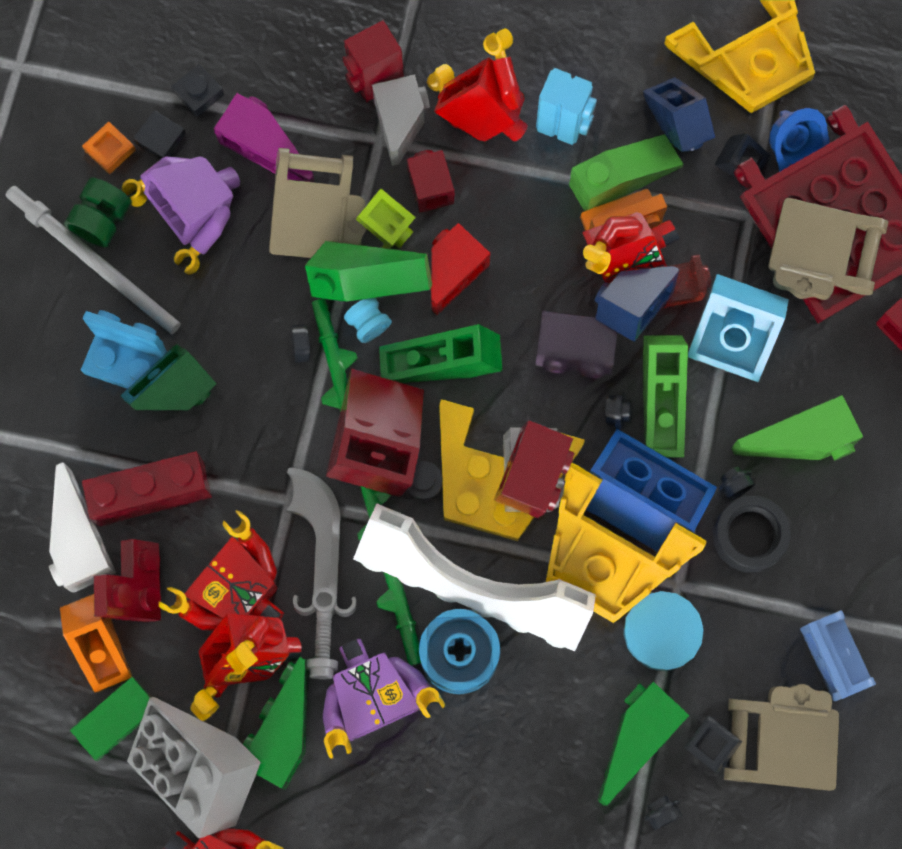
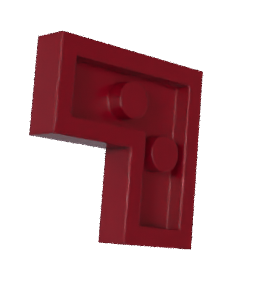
(137, 590)

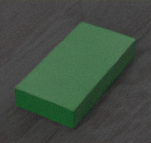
(112, 719)

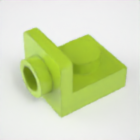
(386, 220)

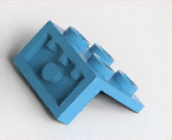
(120, 351)

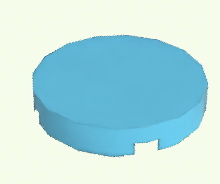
(663, 631)

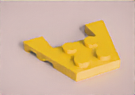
(756, 65)
(474, 478)
(605, 562)

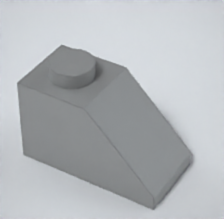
(400, 113)

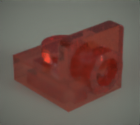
(691, 282)

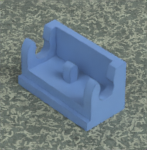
(837, 656)

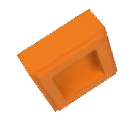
(109, 147)

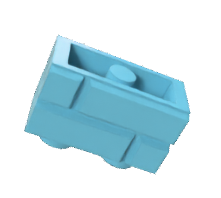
(565, 107)

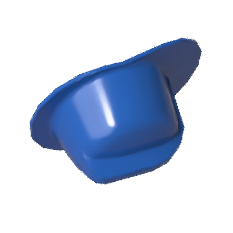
(797, 135)

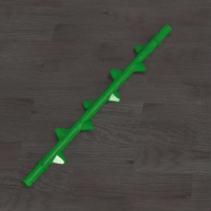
(339, 361)

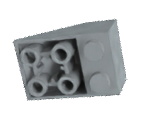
(193, 767)

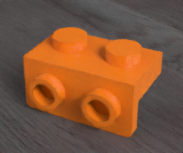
(650, 207)

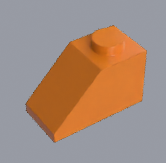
(94, 644)

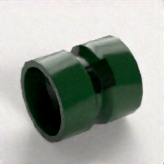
(91, 223)

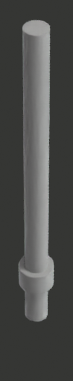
(40, 216)

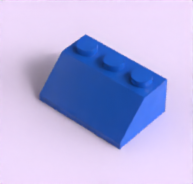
(646, 491)

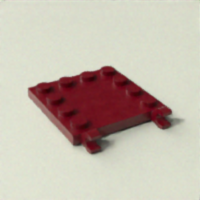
(843, 175)

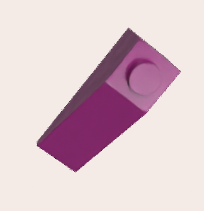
(256, 135)

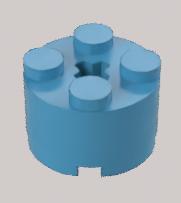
(476, 635)

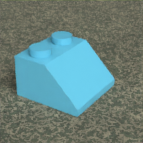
(738, 328)

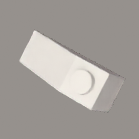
(74, 537)

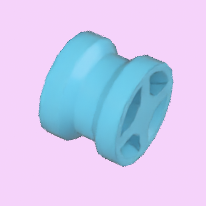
(367, 319)

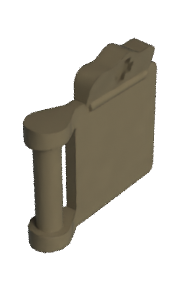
(311, 211)
(815, 249)
(794, 739)

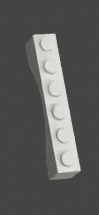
(545, 609)

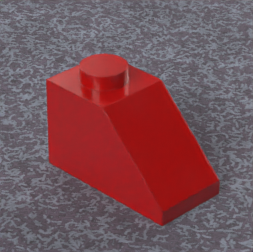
(455, 265)

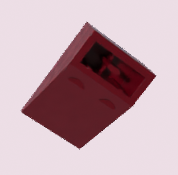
(377, 434)

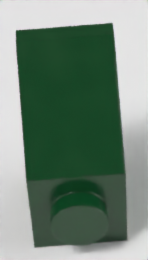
(171, 384)

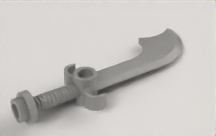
(319, 506)

